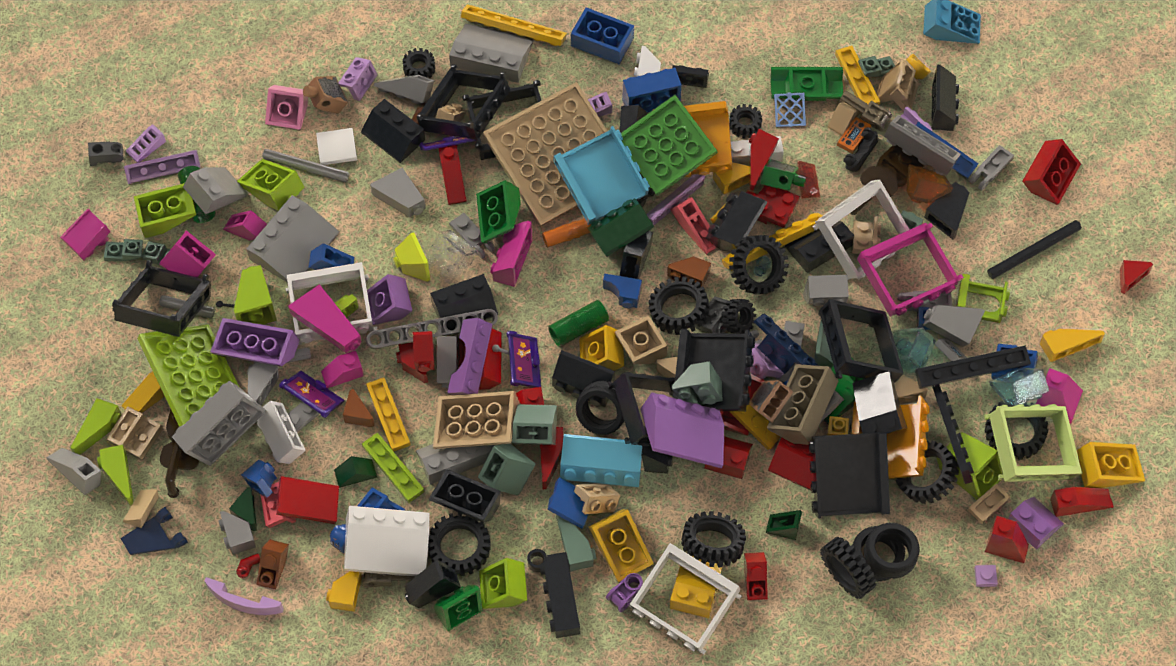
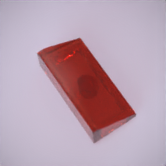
(811, 186)

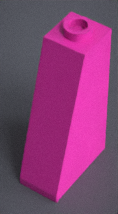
(324, 317)

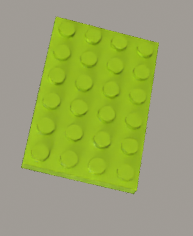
(186, 368)

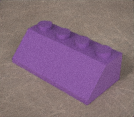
(255, 342)

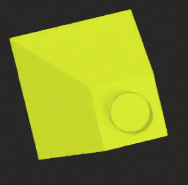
(411, 258)

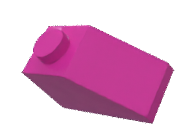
(245, 225)
(342, 369)

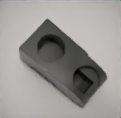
(104, 152)

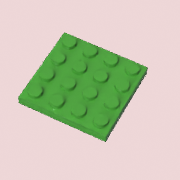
(667, 145)

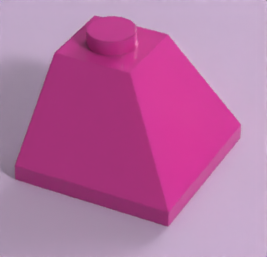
(1062, 392)

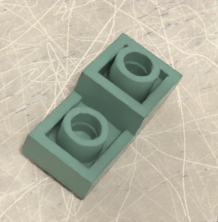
(876, 67)
(126, 251)
(154, 252)

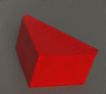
(1132, 272)

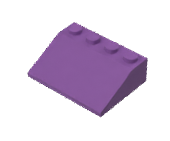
(684, 429)

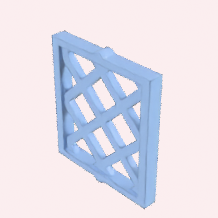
(790, 124)

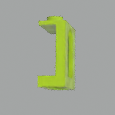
(1000, 293)

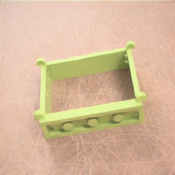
(1016, 473)

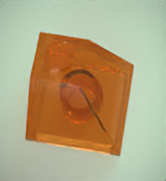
(926, 185)

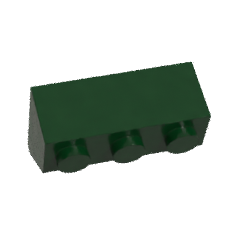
(620, 227)

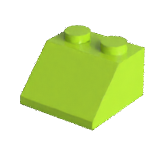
(503, 584)

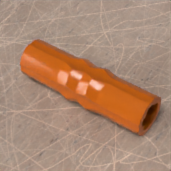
(566, 232)

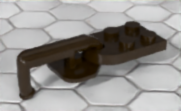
(890, 170)
(174, 458)

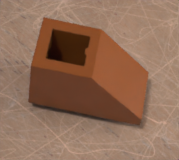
(691, 268)
(272, 563)

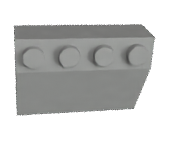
(490, 52)
(289, 239)
(218, 423)

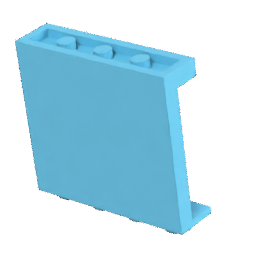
(601, 175)

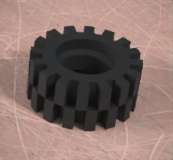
(417, 56)
(748, 112)
(731, 316)

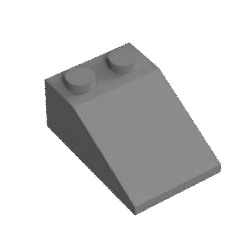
(213, 188)
(825, 287)

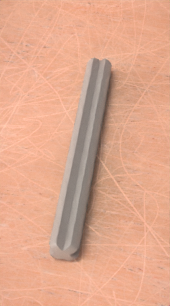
(305, 165)

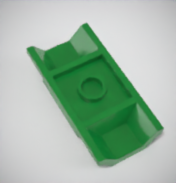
(814, 82)

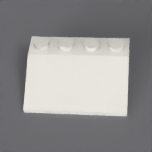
(386, 541)

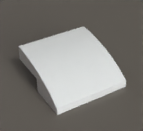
(336, 146)

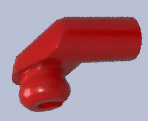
(246, 564)

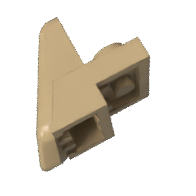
(899, 85)

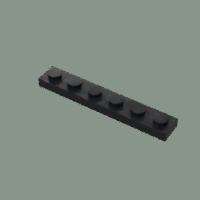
(972, 367)
(956, 439)

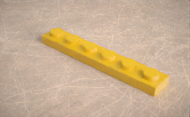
(511, 24)
(783, 236)

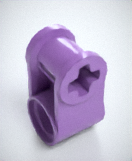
(622, 594)

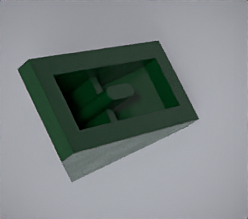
(355, 471)
(245, 508)
(784, 524)

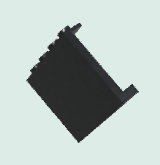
(730, 358)
(850, 474)

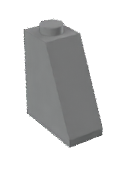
(399, 193)
(954, 322)
(446, 359)

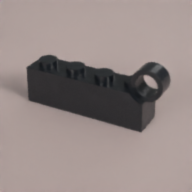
(560, 592)

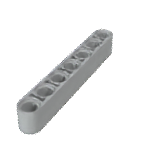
(440, 324)

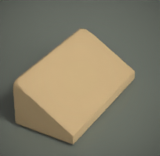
(141, 507)

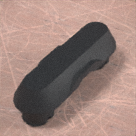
(856, 160)

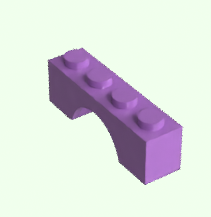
(476, 337)

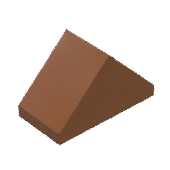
(356, 412)

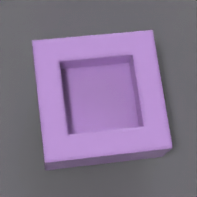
(985, 575)

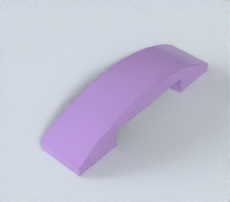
(265, 607)

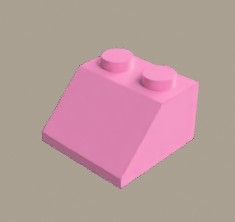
(285, 107)

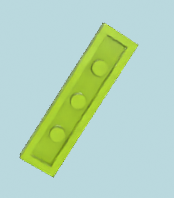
(393, 467)

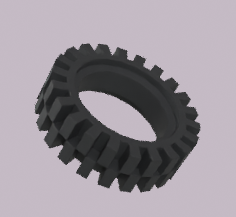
(739, 264)
(689, 288)
(1030, 447)
(948, 473)
(460, 522)
(713, 523)
(848, 567)

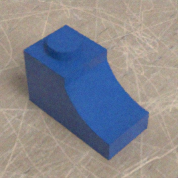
(327, 257)
(625, 288)
(260, 477)

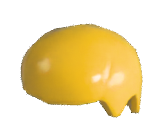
(921, 70)

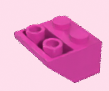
(187, 256)

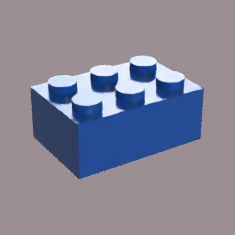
(602, 35)
(651, 89)

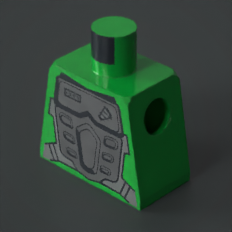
(781, 175)

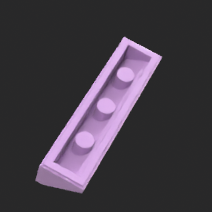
(161, 166)
(675, 198)

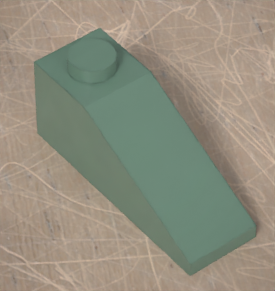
(575, 545)

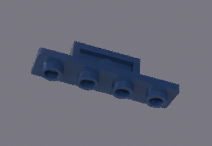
(780, 347)

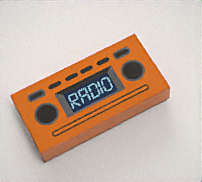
(852, 136)

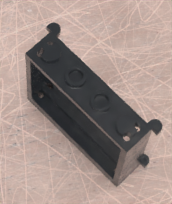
(445, 90)
(478, 101)
(172, 324)
(843, 364)
(628, 404)

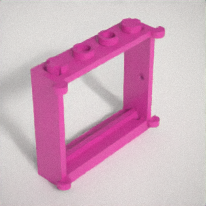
(896, 243)

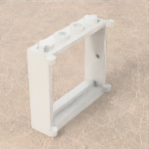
(847, 206)
(324, 277)
(703, 572)

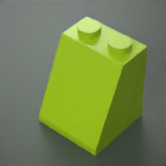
(253, 298)
(985, 465)

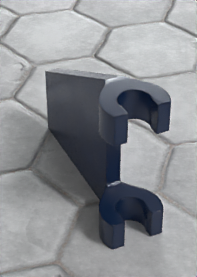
(152, 536)

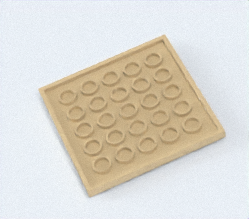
(533, 137)

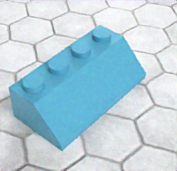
(600, 460)

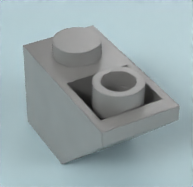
(238, 533)

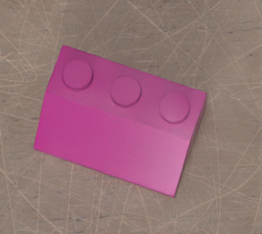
(512, 254)

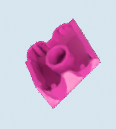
(86, 234)

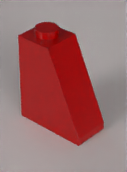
(1007, 540)

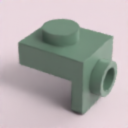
(911, 219)

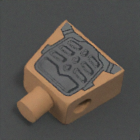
(326, 94)
(770, 399)

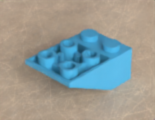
(951, 22)

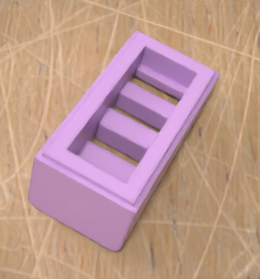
(597, 100)
(141, 140)

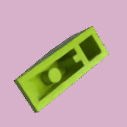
(97, 424)
(115, 466)

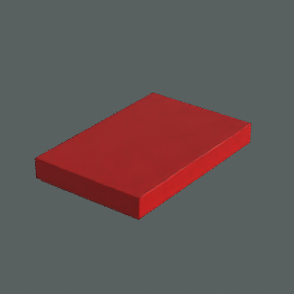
(307, 500)

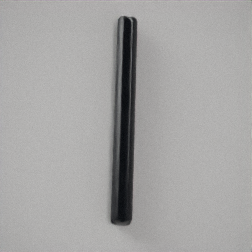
(1034, 249)

